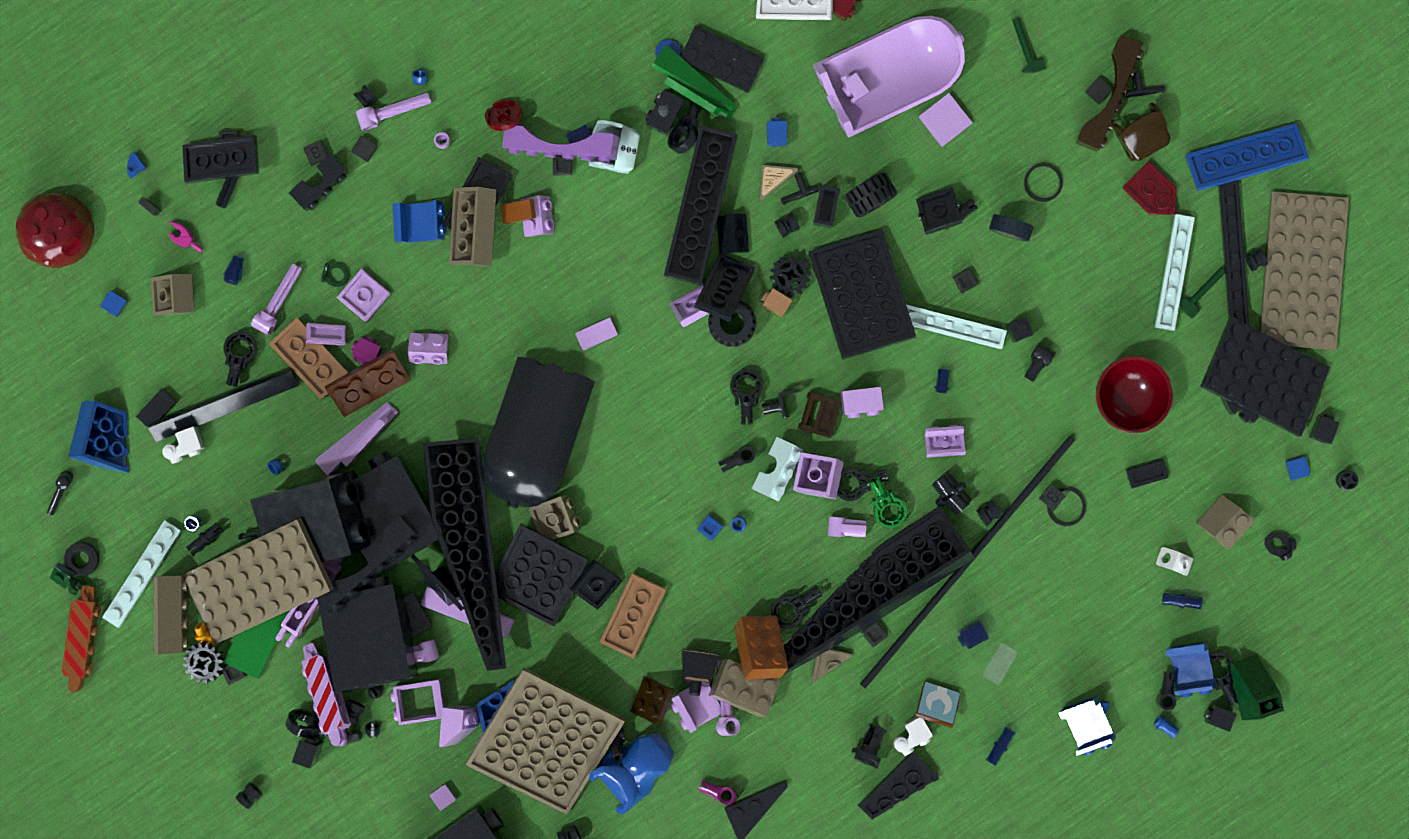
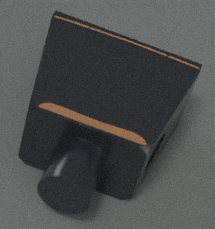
(698, 669)

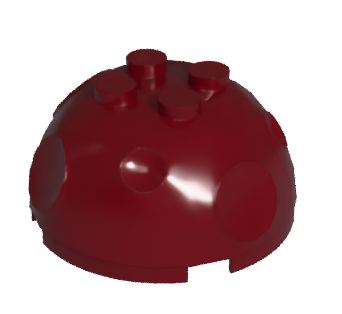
(54, 229)

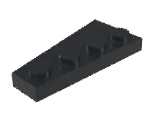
(904, 780)

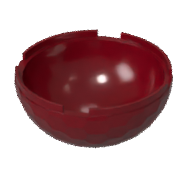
(1134, 394)

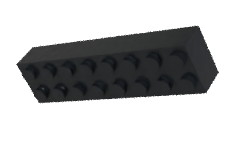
(700, 205)

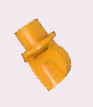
(203, 634)

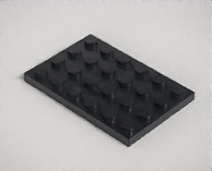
(862, 294)
(1264, 377)

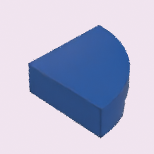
(135, 165)

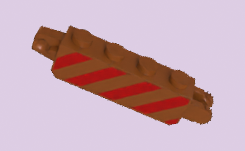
(80, 638)

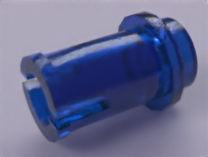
(942, 381)

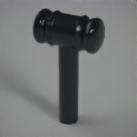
(62, 483)

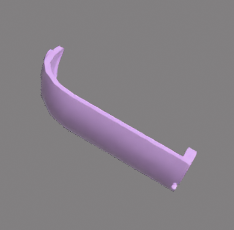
(897, 68)

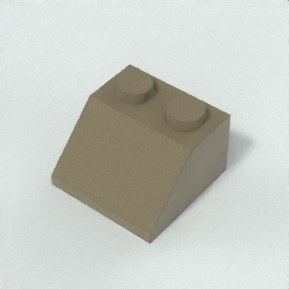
(172, 294)
(1225, 522)

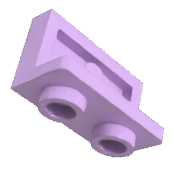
(543, 222)
(428, 348)
(944, 441)

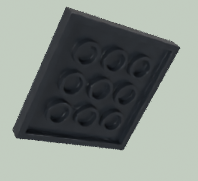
(538, 574)

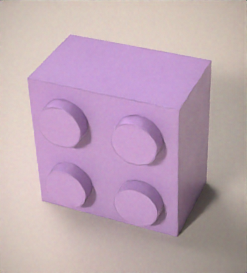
(862, 401)
(818, 476)

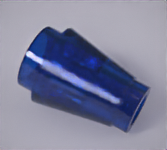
(233, 272)

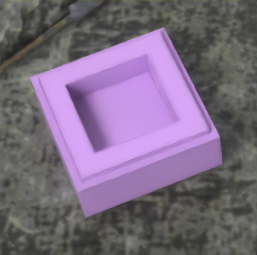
(442, 797)

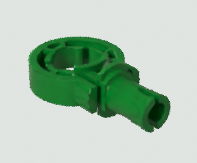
(885, 501)

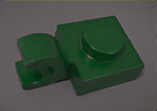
(64, 577)

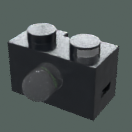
(665, 112)

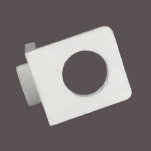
(1178, 562)

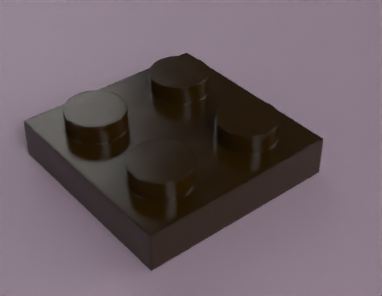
(652, 700)

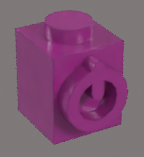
(365, 350)

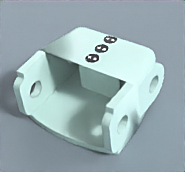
(626, 150)

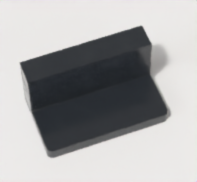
(732, 233)

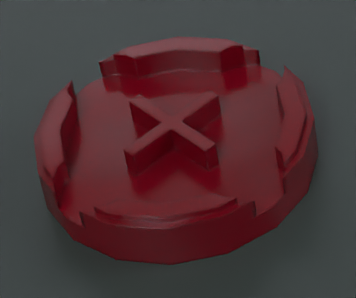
(503, 115)

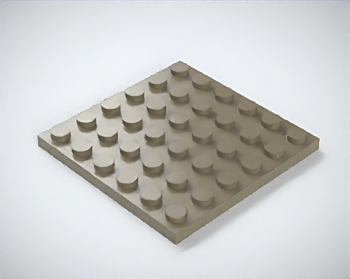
(544, 741)

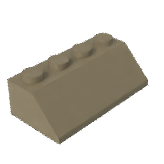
(472, 226)
(170, 614)

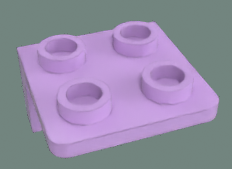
(695, 709)

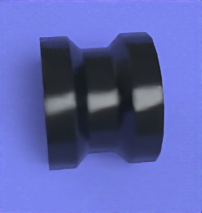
(365, 96)
(1256, 259)
(1350, 481)

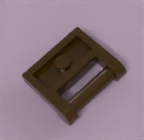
(825, 417)

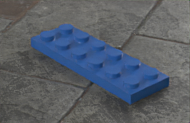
(1246, 157)

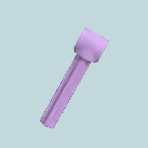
(369, 118)
(265, 320)
(727, 717)

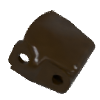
(1144, 134)

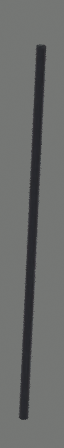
(976, 551)

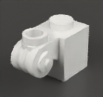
(189, 444)
(917, 734)

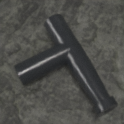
(1140, 91)
(804, 191)

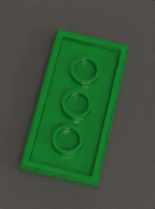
(253, 646)

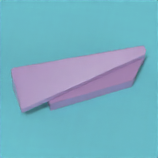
(356, 441)

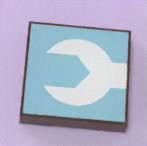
(938, 704)

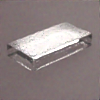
(999, 664)

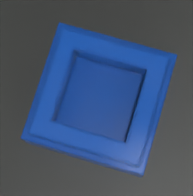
(113, 303)
(1297, 468)
(710, 527)

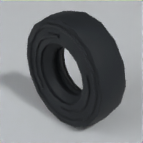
(90, 550)

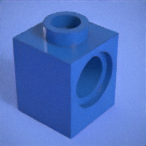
(776, 132)

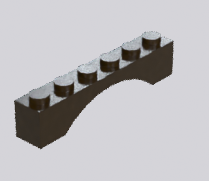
(1124, 57)

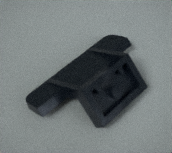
(441, 582)

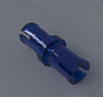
(1182, 601)
(1000, 746)

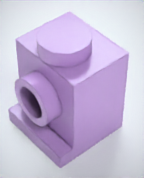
(853, 87)

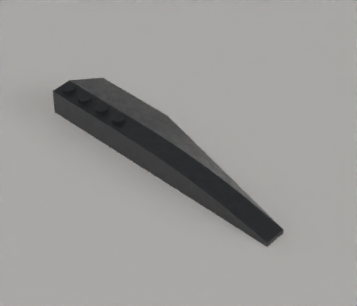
(464, 534)
(858, 606)

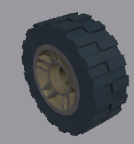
(1011, 227)

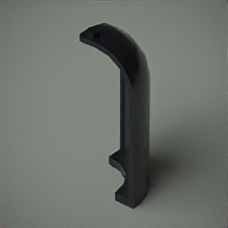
(535, 432)

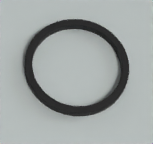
(1043, 165)
(1083, 509)

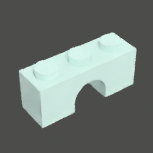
(787, 457)

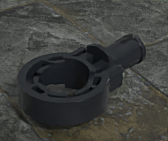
(688, 127)
(243, 361)
(746, 407)
(861, 485)
(804, 599)
(1228, 688)
(312, 728)

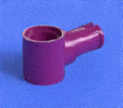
(717, 792)

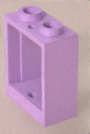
(396, 697)

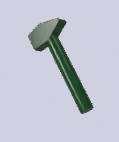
(1033, 65)
(1189, 307)

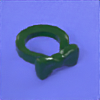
(327, 267)

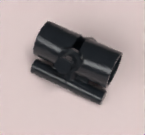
(951, 493)

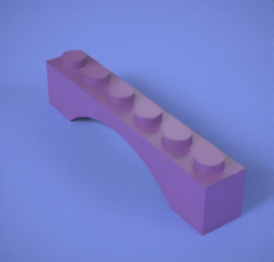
(595, 146)

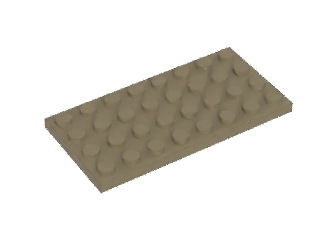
(1304, 269)
(258, 581)

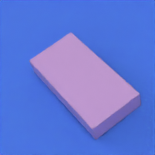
(325, 334)
(596, 334)

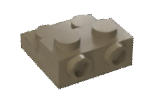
(556, 517)

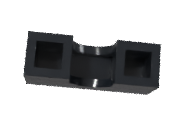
(332, 174)

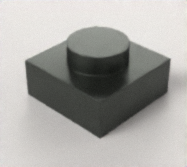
(352, 736)

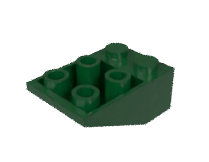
(1255, 689)

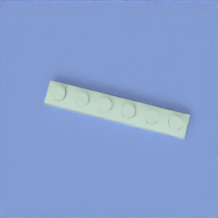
(1174, 272)
(957, 327)
(142, 573)

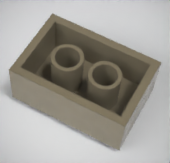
(746, 694)

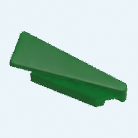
(692, 84)

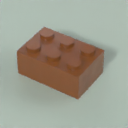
(760, 647)

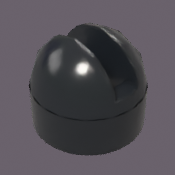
(379, 689)
(372, 729)

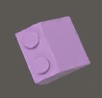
(457, 724)

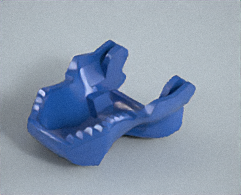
(634, 775)

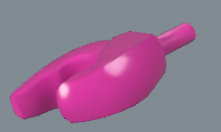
(185, 239)

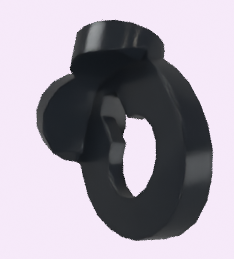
(1290, 544)

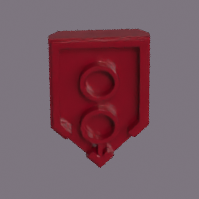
(1152, 191)

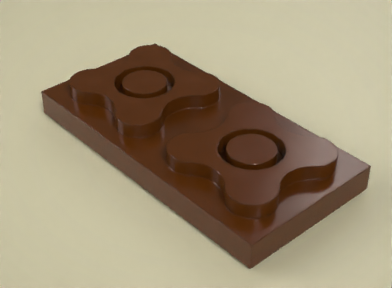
(368, 383)

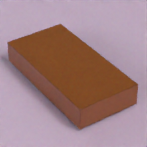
(518, 211)

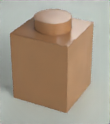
(776, 302)

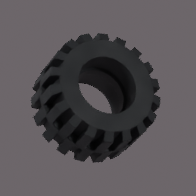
(871, 194)
(739, 338)

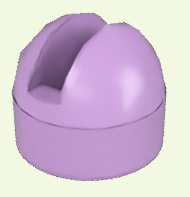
(442, 137)

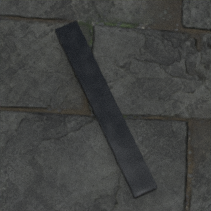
(1233, 251)
(223, 404)

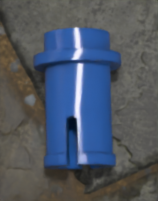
(1166, 726)

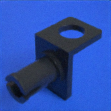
(779, 405)

